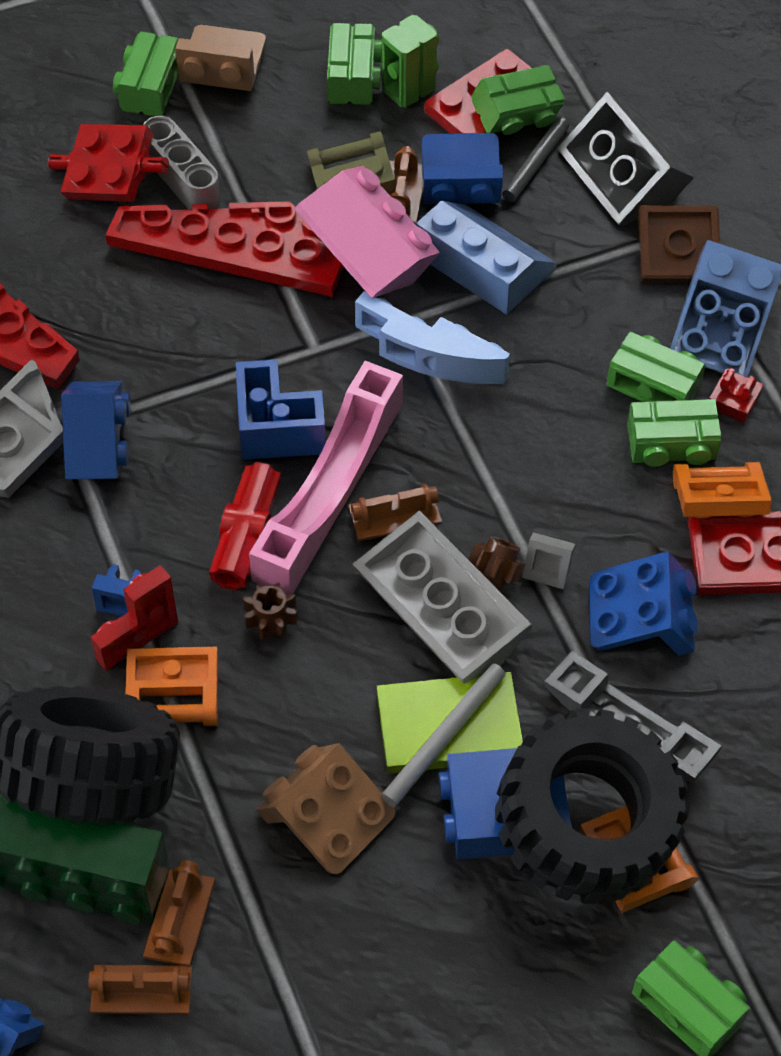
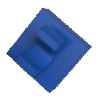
(109, 592)

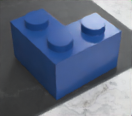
(273, 421)
(92, 429)

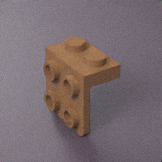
(220, 57)
(328, 806)

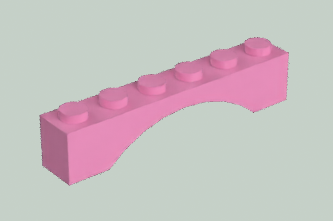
(300, 527)

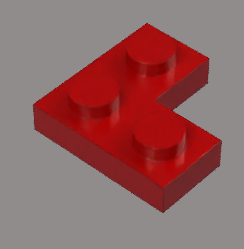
(149, 614)

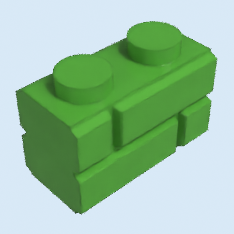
(409, 60)
(351, 64)
(147, 74)
(518, 100)
(653, 371)
(674, 432)
(691, 999)

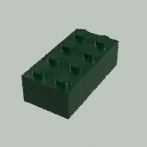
(83, 864)

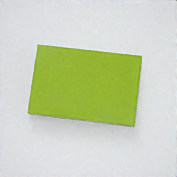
(416, 709)

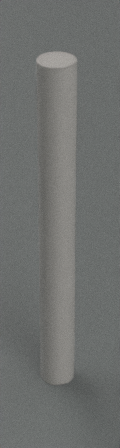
(443, 735)

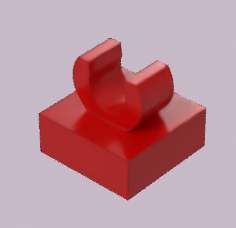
(736, 395)

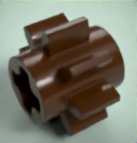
(497, 561)
(270, 610)

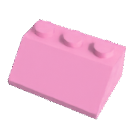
(368, 231)

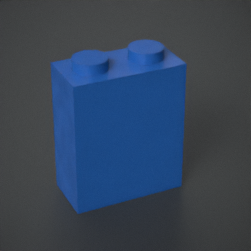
(472, 790)

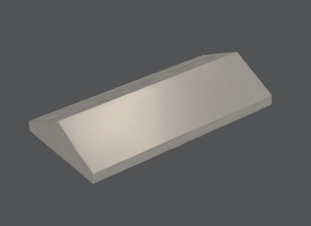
(443, 598)

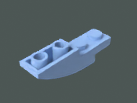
(437, 351)

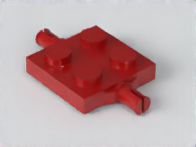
(107, 162)

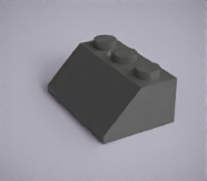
(623, 159)

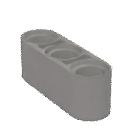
(189, 171)

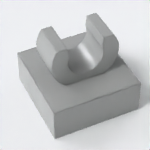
(548, 560)

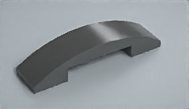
(584, 685)

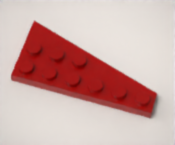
(245, 240)

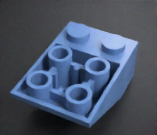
(726, 308)

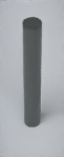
(535, 159)

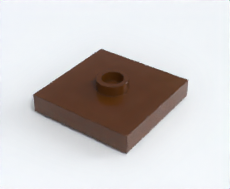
(673, 241)

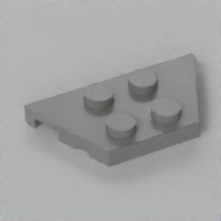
(27, 428)

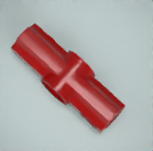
(243, 524)

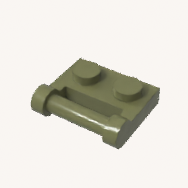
(378, 164)

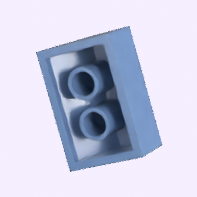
(484, 255)

